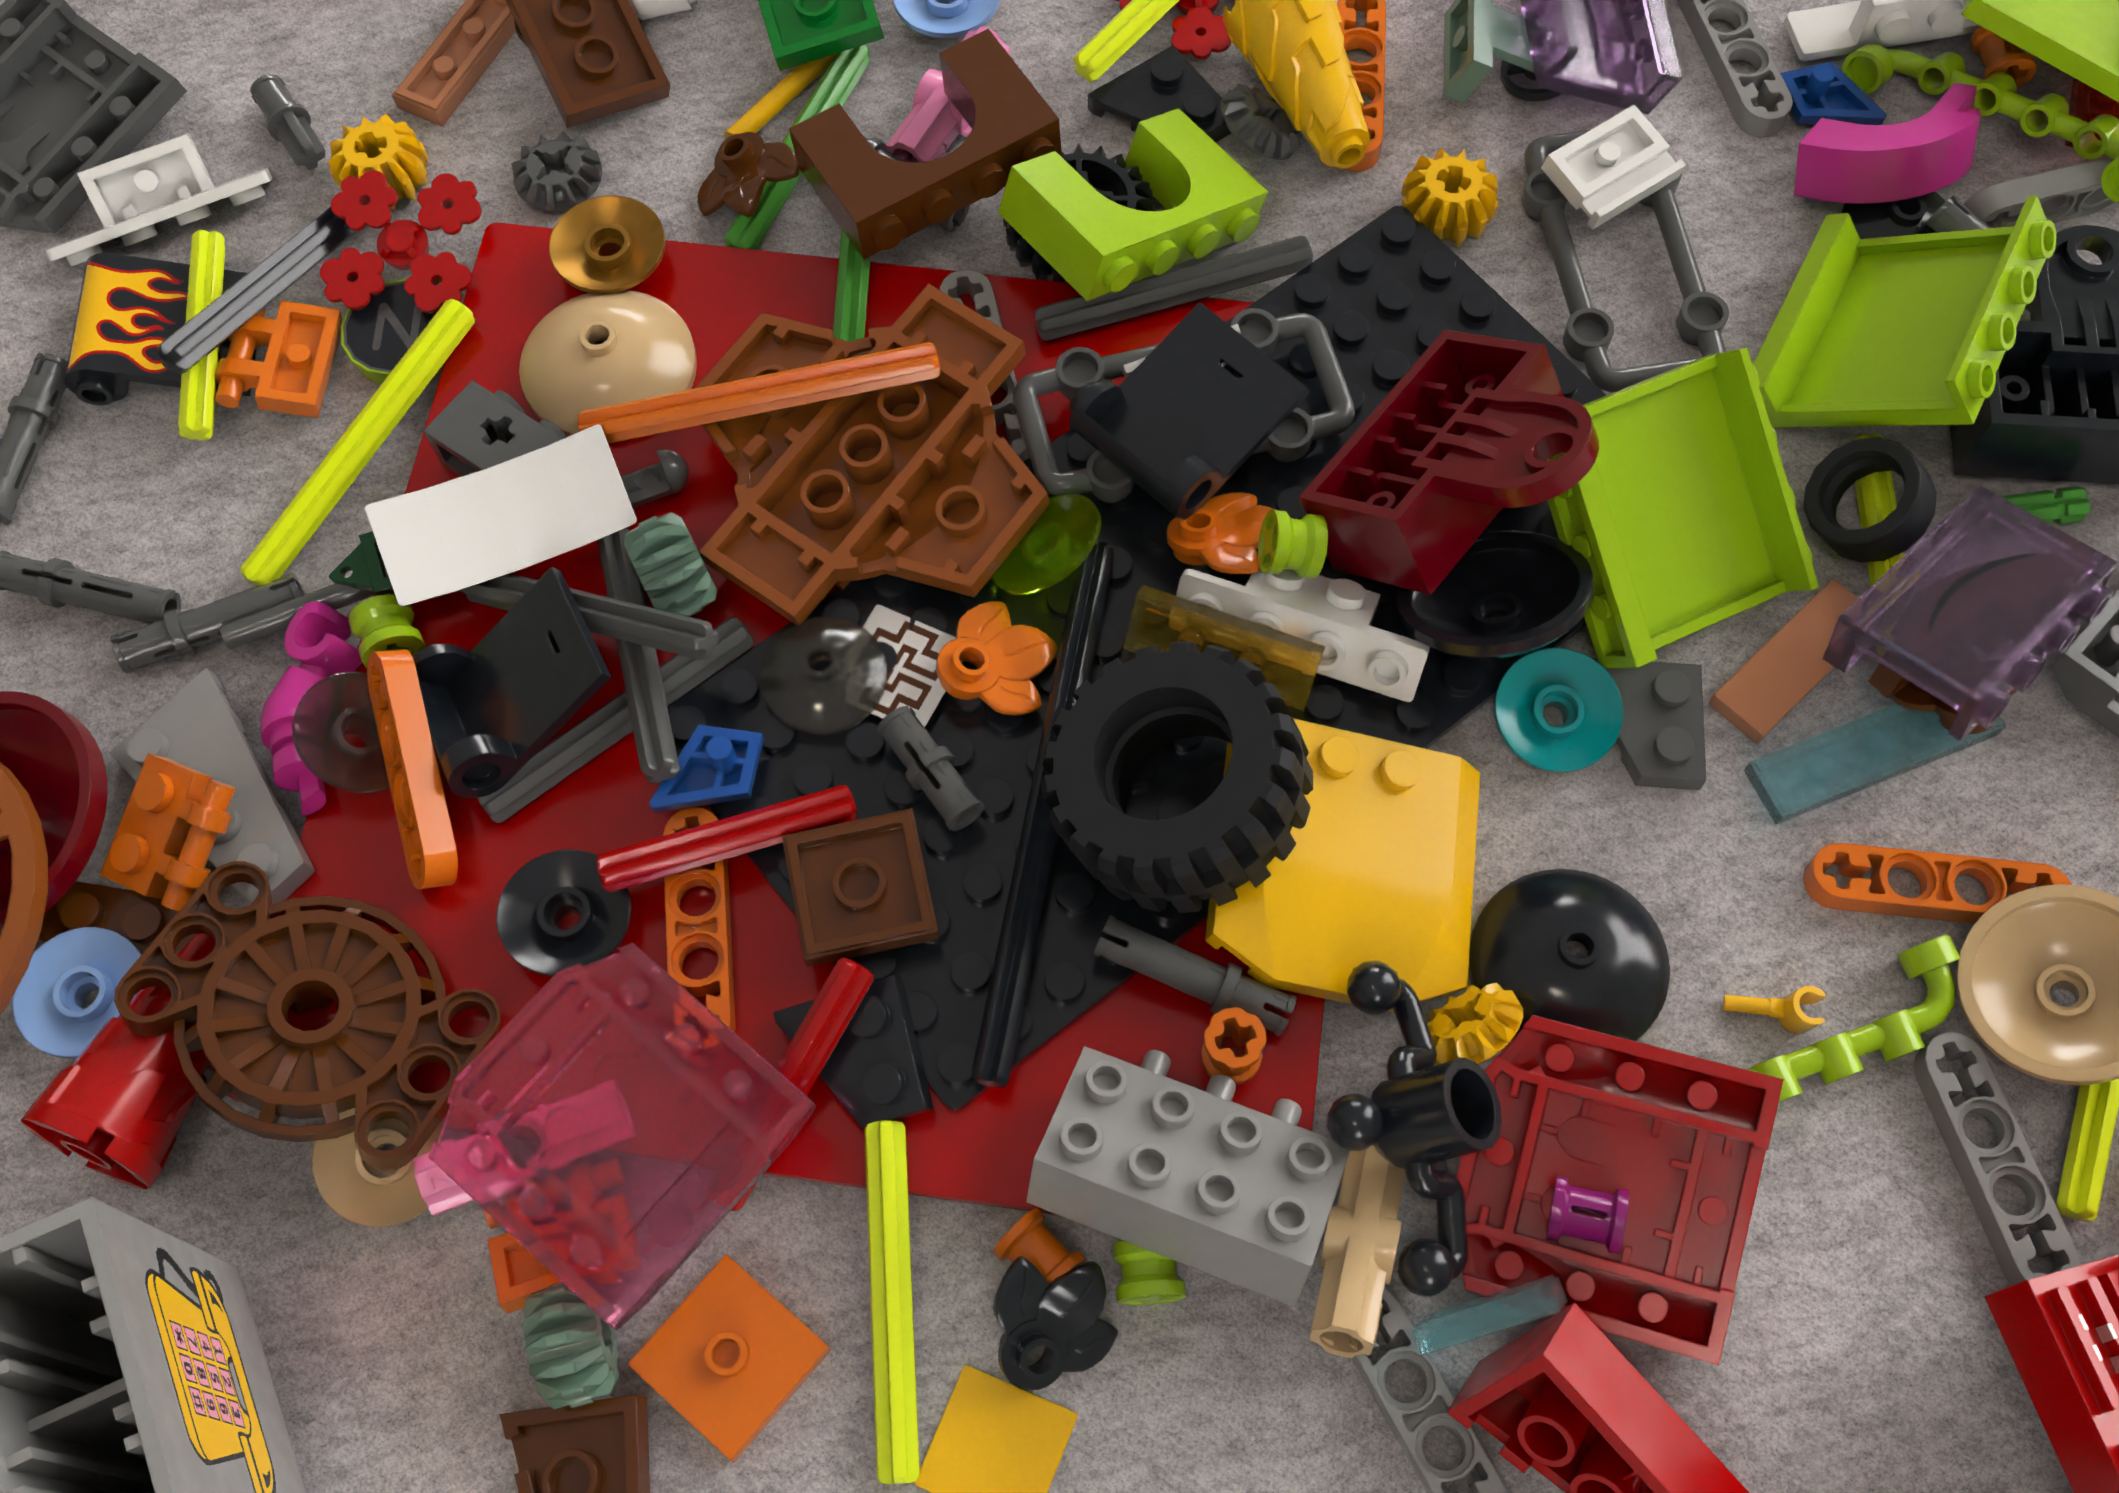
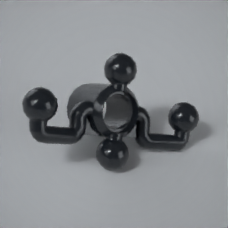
(1419, 1123)

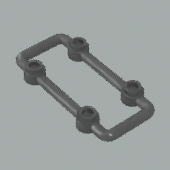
(1590, 329)
(1083, 365)

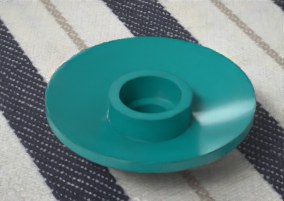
(1574, 686)

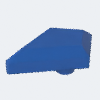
(1829, 94)
(714, 769)

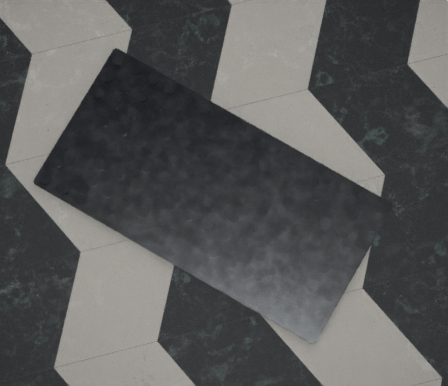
(1383, 306)

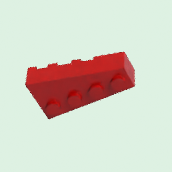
(1585, 1415)

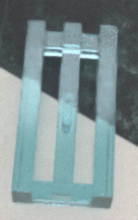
(1490, 1314)

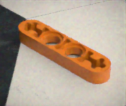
(1368, 75)
(412, 769)
(1935, 875)
(708, 930)

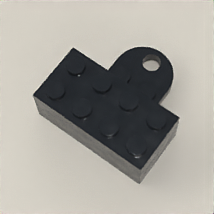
(2060, 380)

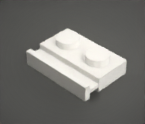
(1613, 166)

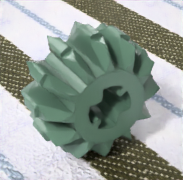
(670, 565)
(568, 1348)

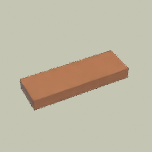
(456, 60)
(1784, 667)

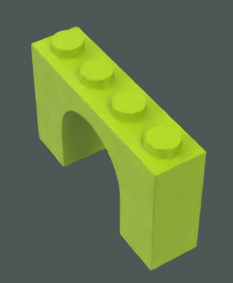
(1108, 245)

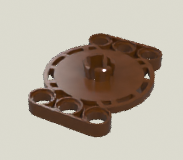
(302, 959)

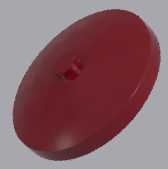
(65, 780)

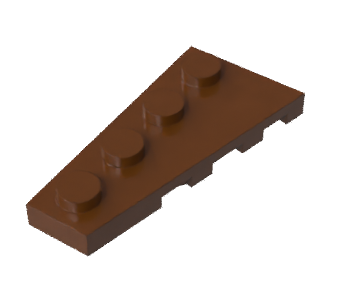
(582, 1448)

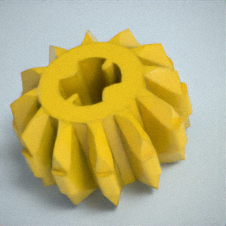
(384, 148)
(1451, 195)

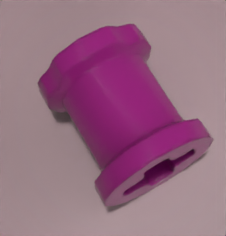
(1609, 1206)

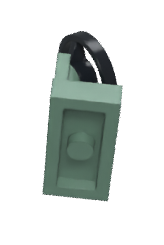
(1473, 36)

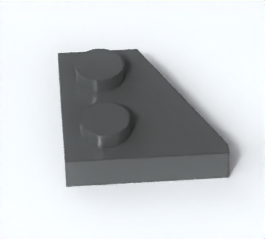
(1662, 724)

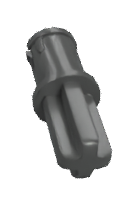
(287, 121)

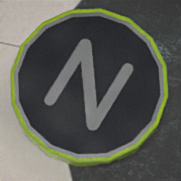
(382, 331)

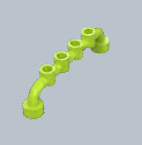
(1874, 66)
(1892, 1035)

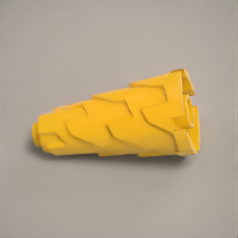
(1306, 70)

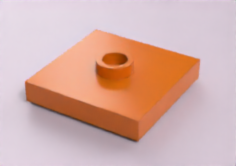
(729, 1358)

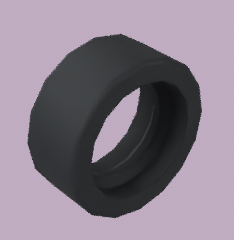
(1842, 470)

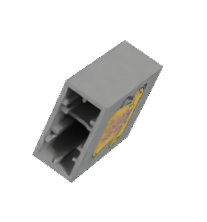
(131, 1365)

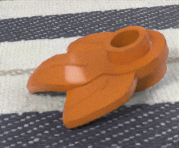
(1220, 534)
(1004, 658)

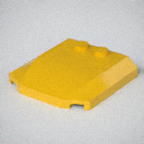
(1370, 876)

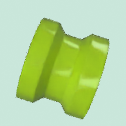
(1292, 544)
(384, 626)
(1146, 1276)

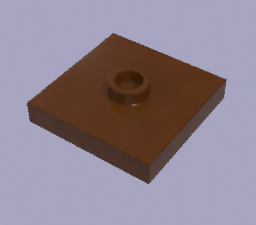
(859, 887)

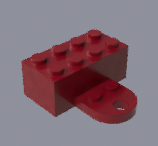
(1446, 456)

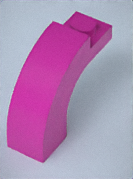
(1893, 160)

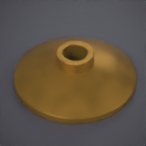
(602, 228)

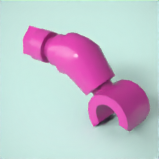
(317, 641)

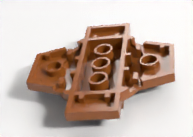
(873, 478)

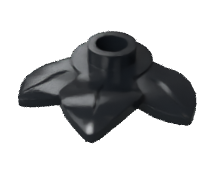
(1053, 1315)

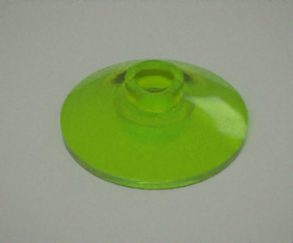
(1051, 546)

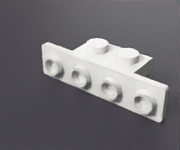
(1890, 23)
(150, 188)
(1325, 613)

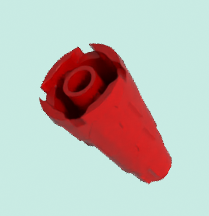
(122, 1094)

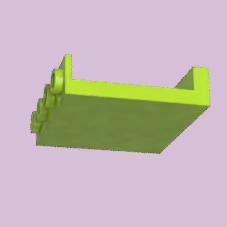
(2067, 34)
(1900, 324)
(1682, 509)

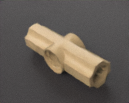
(1358, 1254)

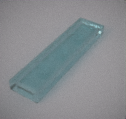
(1853, 759)

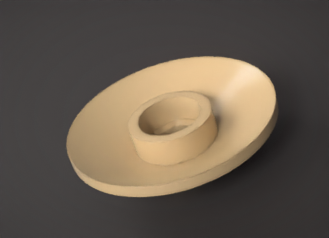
(363, 1192)

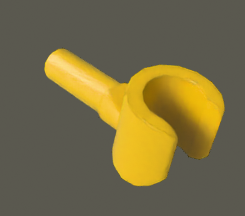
(1785, 1009)

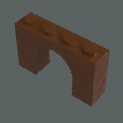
(890, 199)

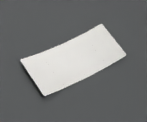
(501, 517)

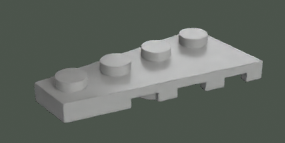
(209, 737)

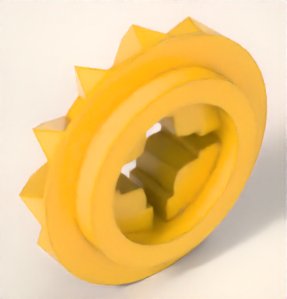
(1475, 1024)

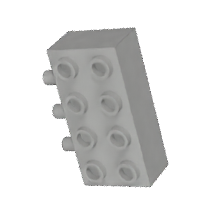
(1189, 1172)

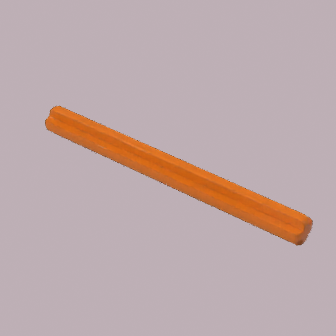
(764, 393)

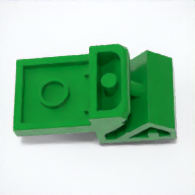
(817, 28)

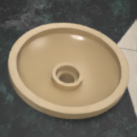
(643, 355)
(2024, 952)

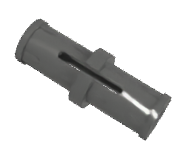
(930, 768)

